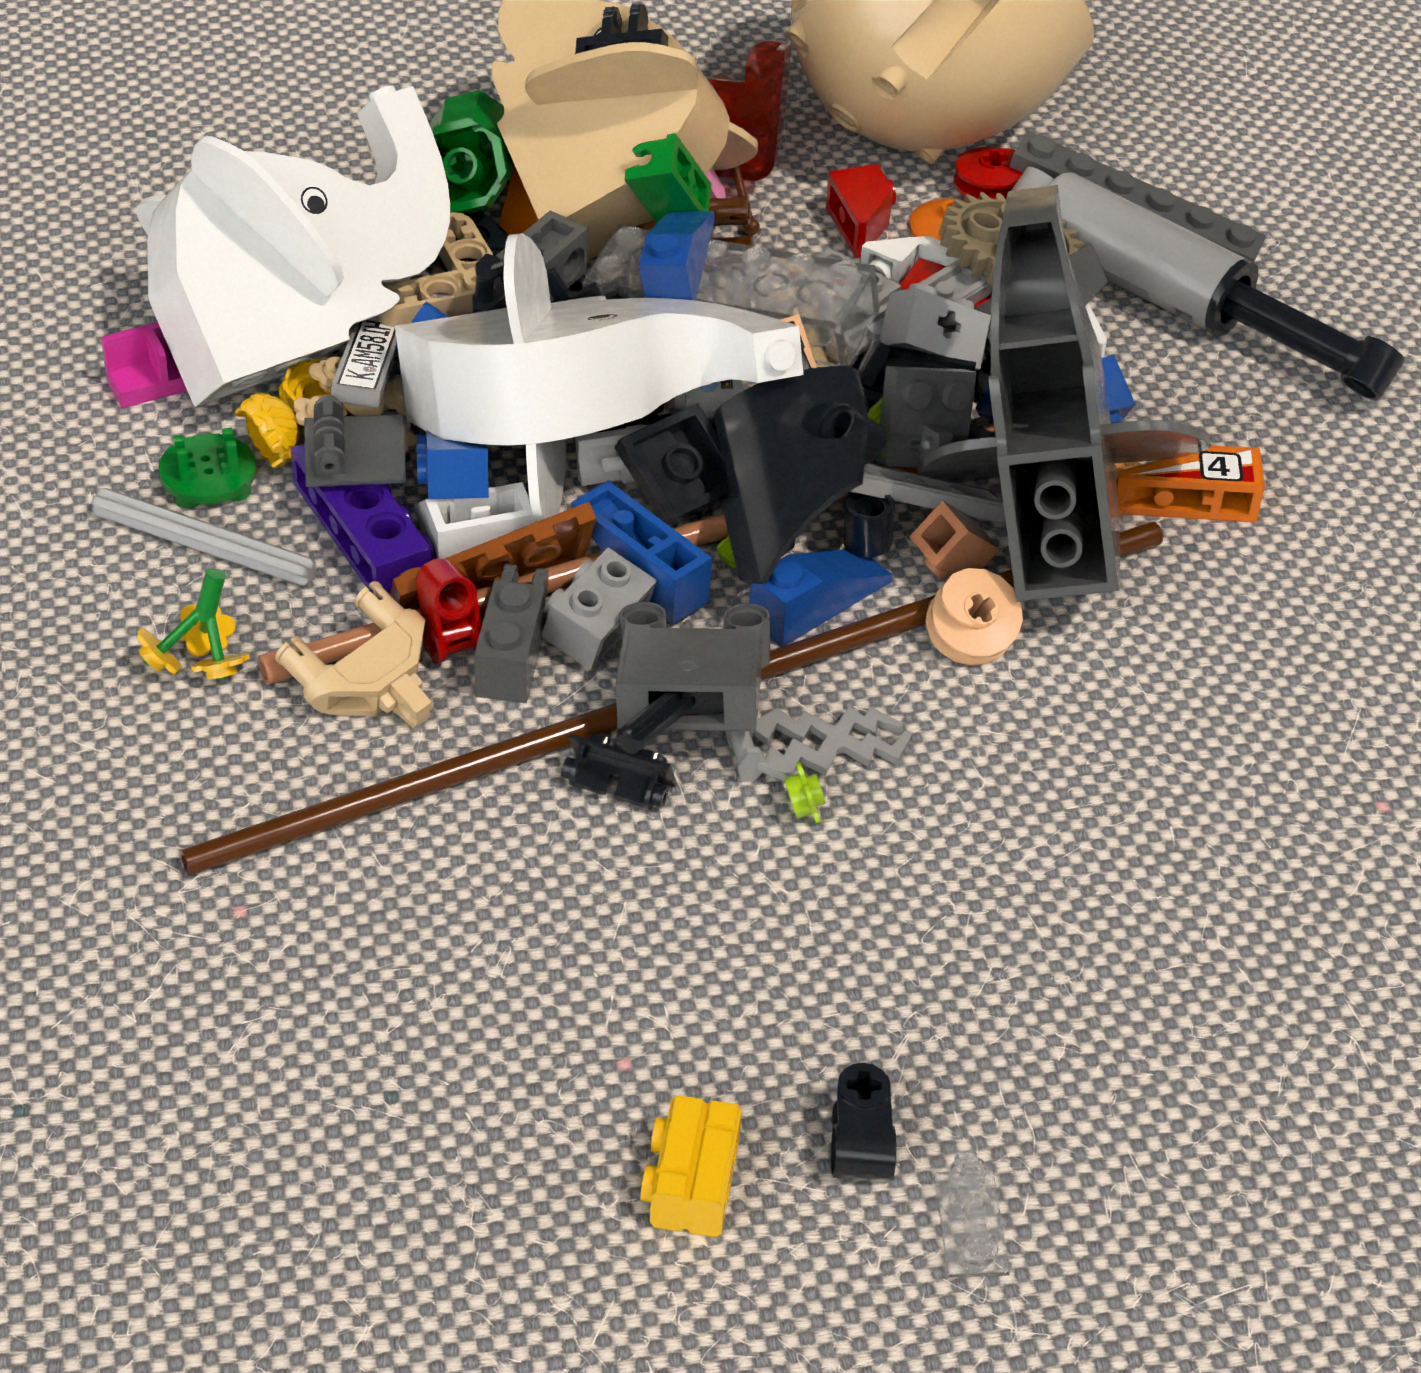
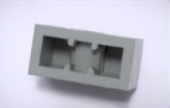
(935, 325)

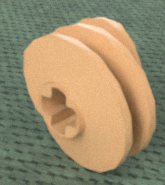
(969, 595)

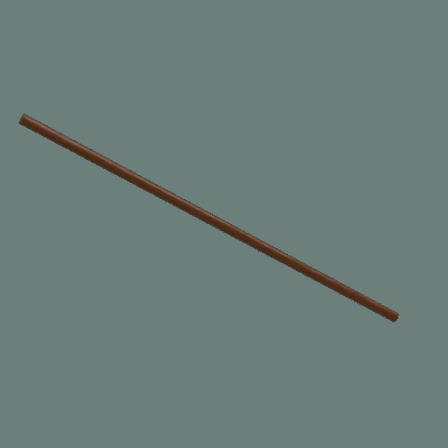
(555, 736)

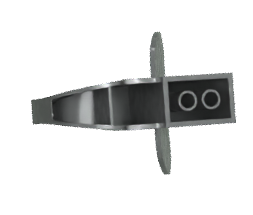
(1052, 416)

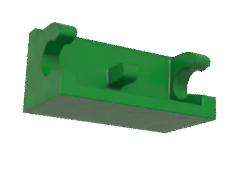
(669, 180)

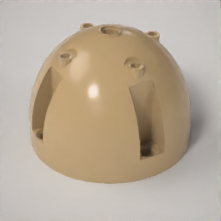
(937, 69)

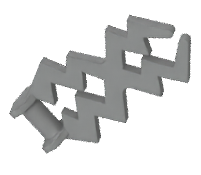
(835, 739)

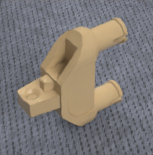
(373, 676)

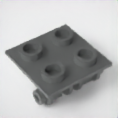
(352, 447)

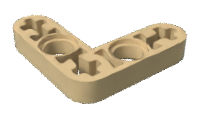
(457, 282)

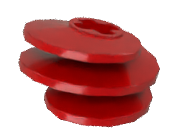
(985, 171)

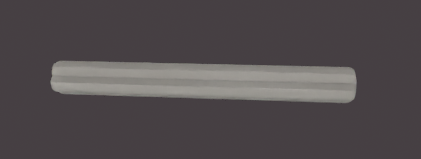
(204, 537)

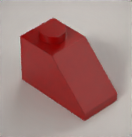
(860, 204)

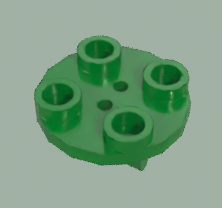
(207, 469)

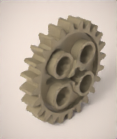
(973, 231)

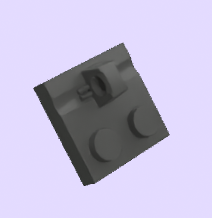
(923, 412)

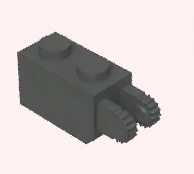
(511, 636)

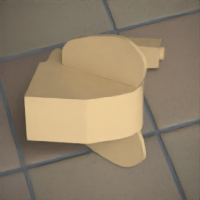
(582, 113)

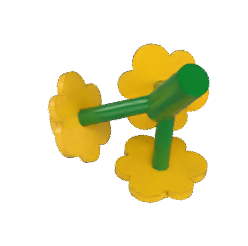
(202, 630)

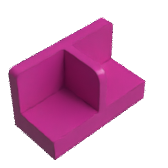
(140, 365)

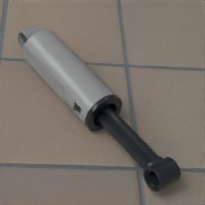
(1205, 281)

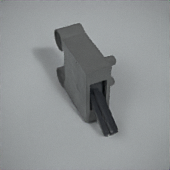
(689, 674)

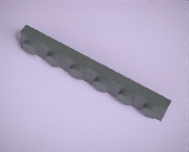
(1056, 159)

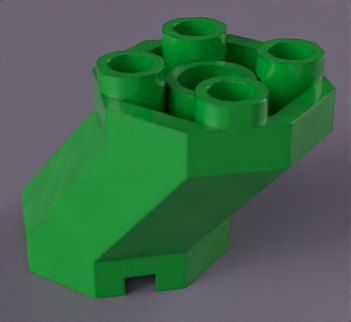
(472, 150)

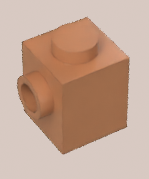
(952, 541)

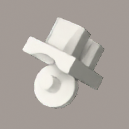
(599, 460)

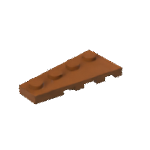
(531, 547)

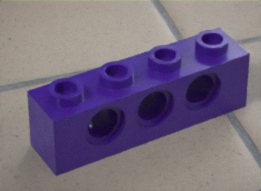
(366, 526)

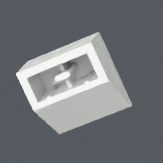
(468, 522)

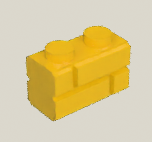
(694, 1165)

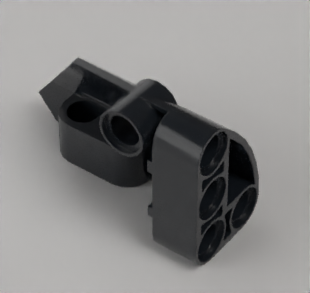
(790, 456)

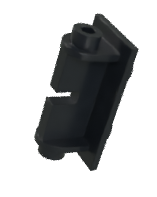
(638, 774)

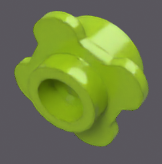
(805, 793)

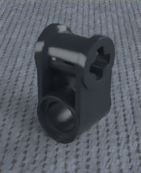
(862, 1125)

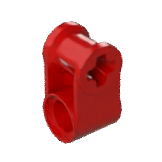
(452, 618)

